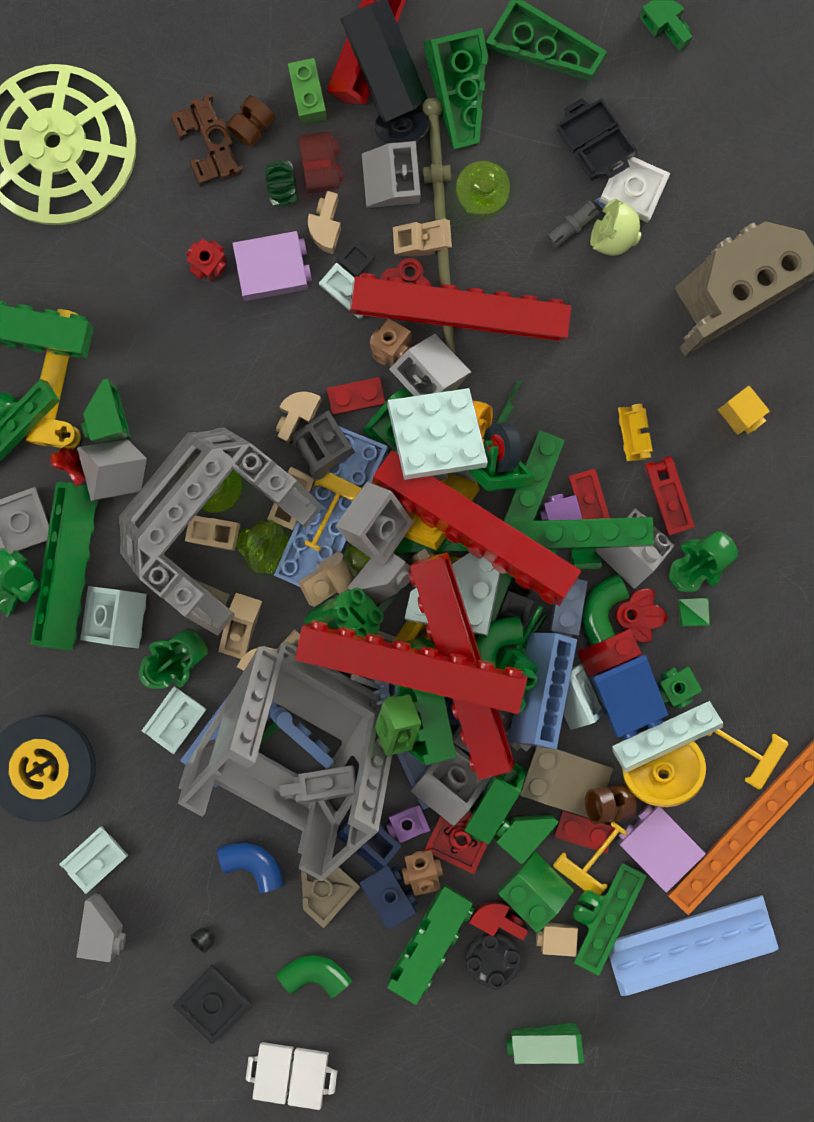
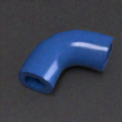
(253, 859)

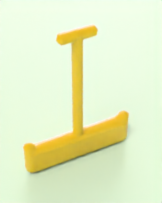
(341, 488)
(767, 761)
(580, 876)

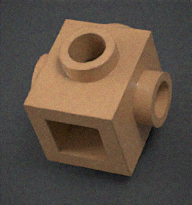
(390, 342)
(422, 872)

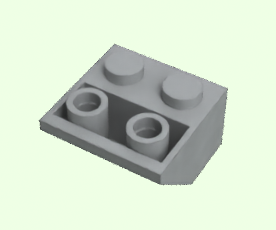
(391, 175)
(430, 368)
(637, 563)

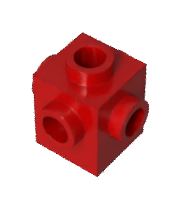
(206, 269)

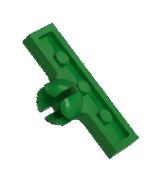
(21, 416)
(606, 917)

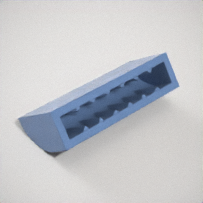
(545, 703)

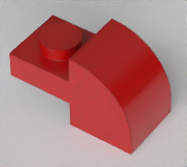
(492, 915)

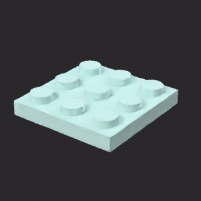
(437, 433)

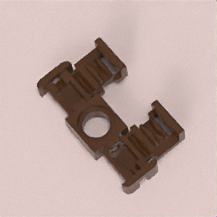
(222, 157)

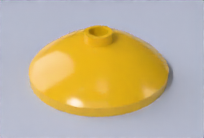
(685, 777)

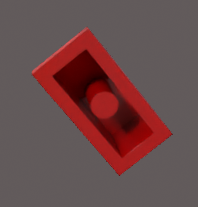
(609, 652)

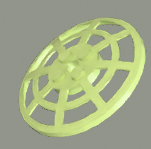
(70, 149)

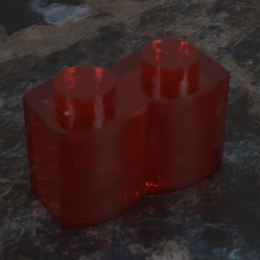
(319, 162)

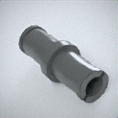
(573, 224)

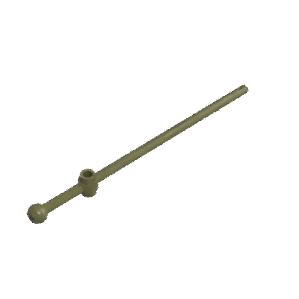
(438, 175)

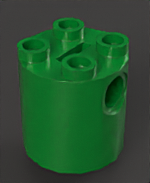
(349, 610)

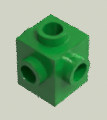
(687, 686)

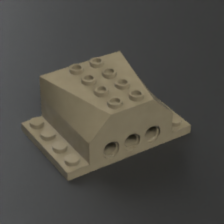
(744, 279)

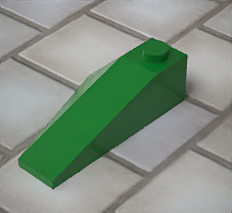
(458, 79)

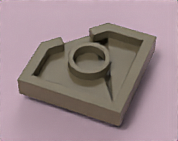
(326, 897)

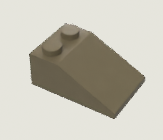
(562, 779)

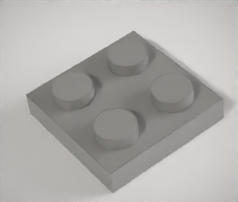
(23, 521)

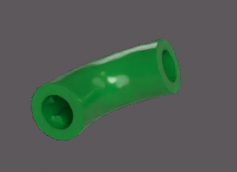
(597, 608)
(500, 634)
(313, 970)

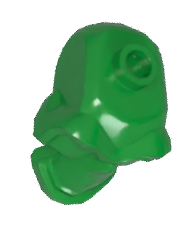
(703, 561)
(16, 581)
(173, 660)

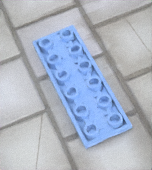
(358, 469)
(692, 946)

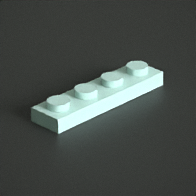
(667, 736)

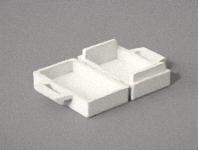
(303, 1075)

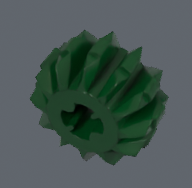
(281, 184)

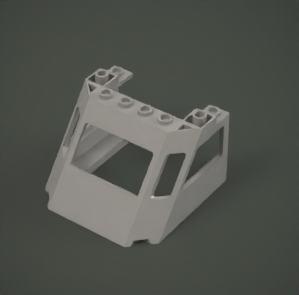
(177, 495)
(324, 700)

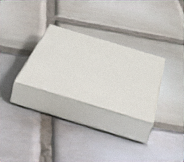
(637, 187)

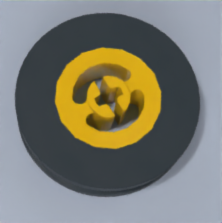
(58, 795)

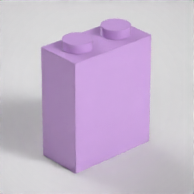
(271, 265)
(660, 847)

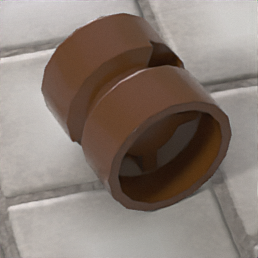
(249, 123)
(610, 804)

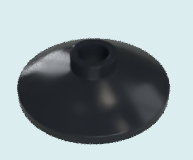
(404, 128)

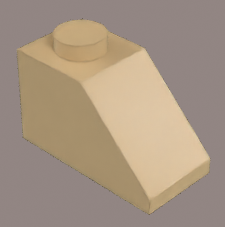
(240, 629)

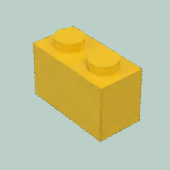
(744, 411)

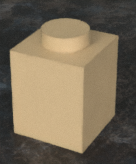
(558, 939)

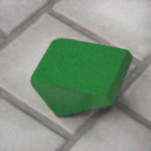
(585, 559)

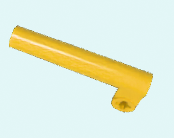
(48, 430)

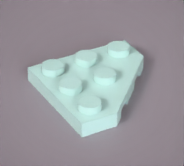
(478, 588)

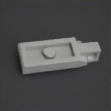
(321, 785)

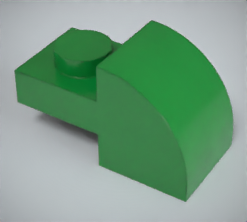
(665, 16)

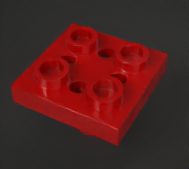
(466, 856)

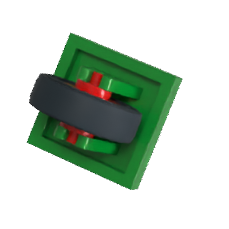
(503, 456)

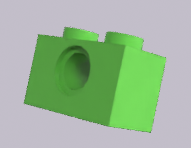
(307, 91)
(397, 724)

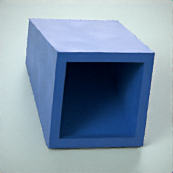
(629, 697)

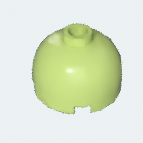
(617, 230)

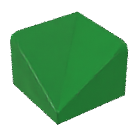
(694, 612)

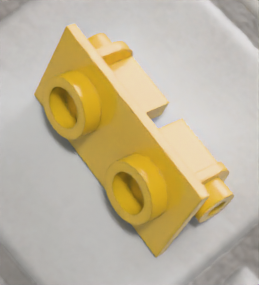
(636, 445)

